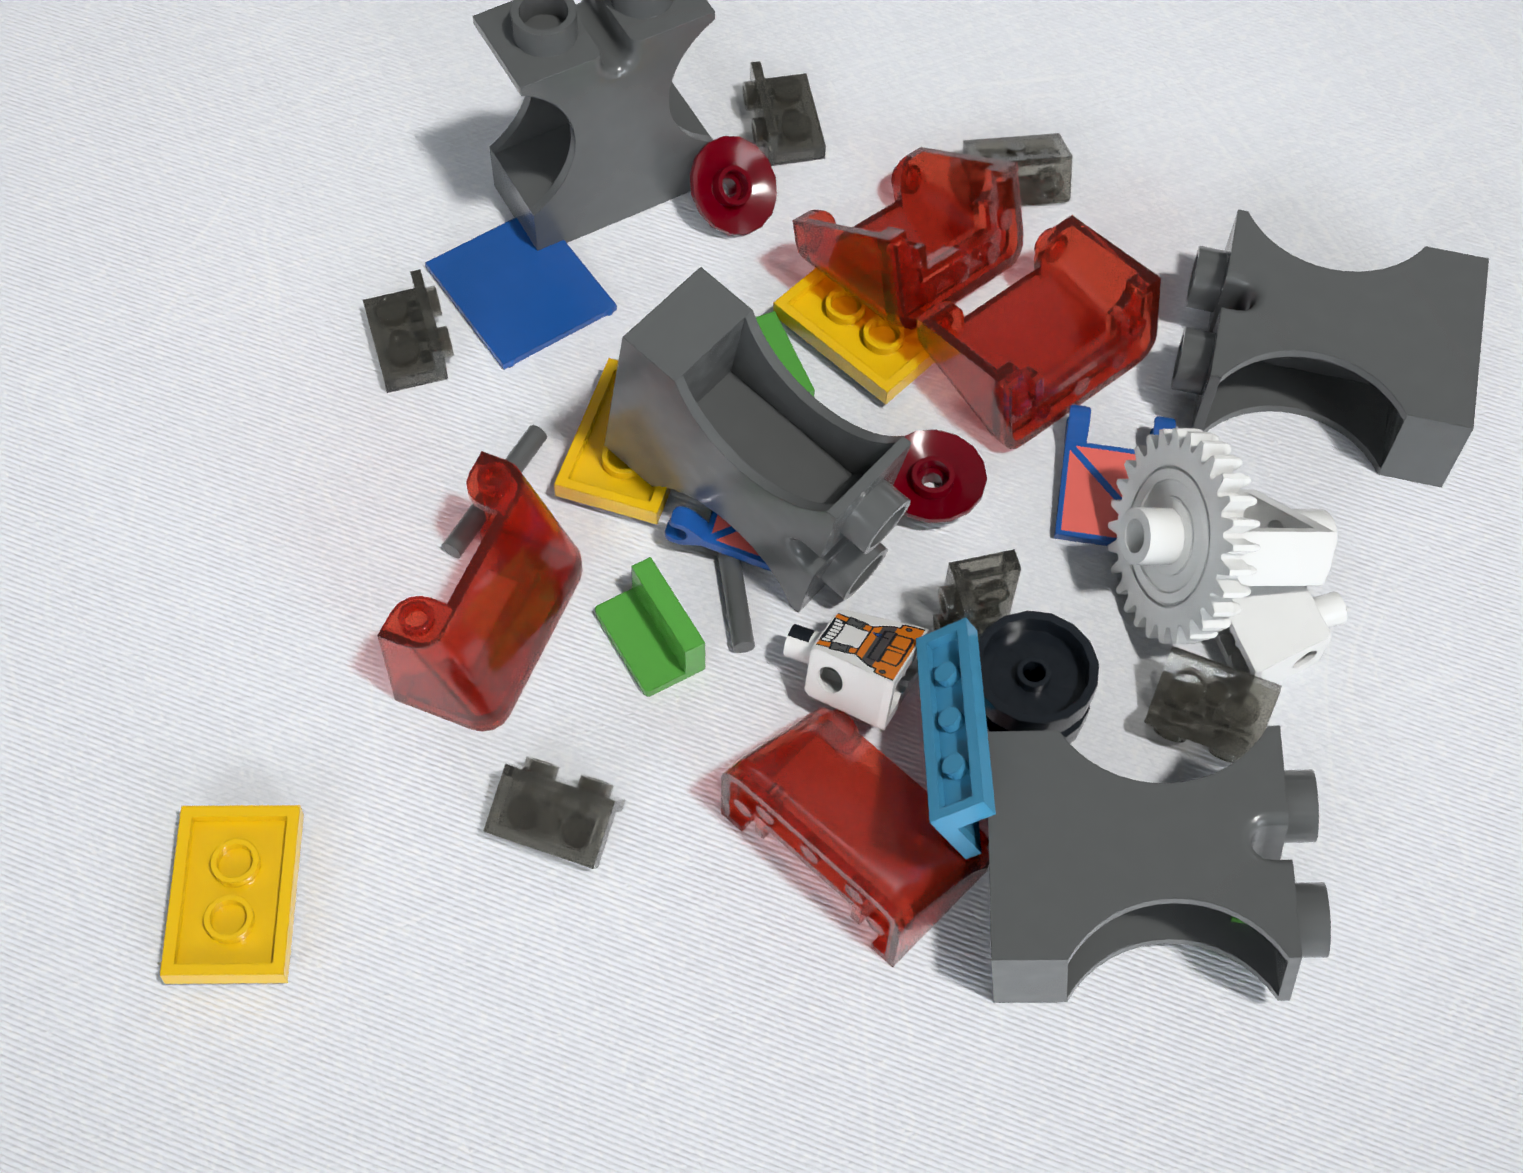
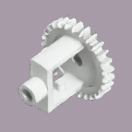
(1200, 539)

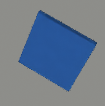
(519, 295)

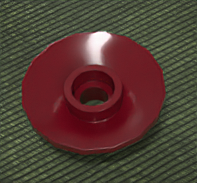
(748, 180)
(951, 465)

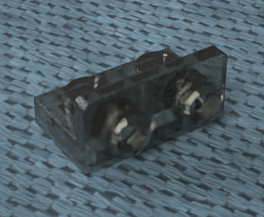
(784, 117)
(1041, 161)
(407, 337)
(978, 590)
(1211, 705)
(553, 812)

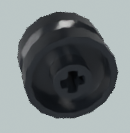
(1037, 674)

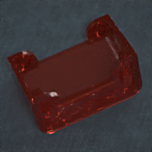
(939, 241)
(1048, 336)
(482, 646)
(853, 825)

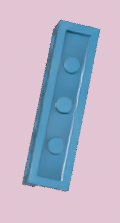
(955, 734)

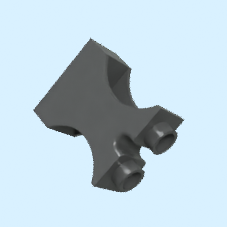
(598, 112)
(1364, 352)
(725, 422)
(1124, 864)

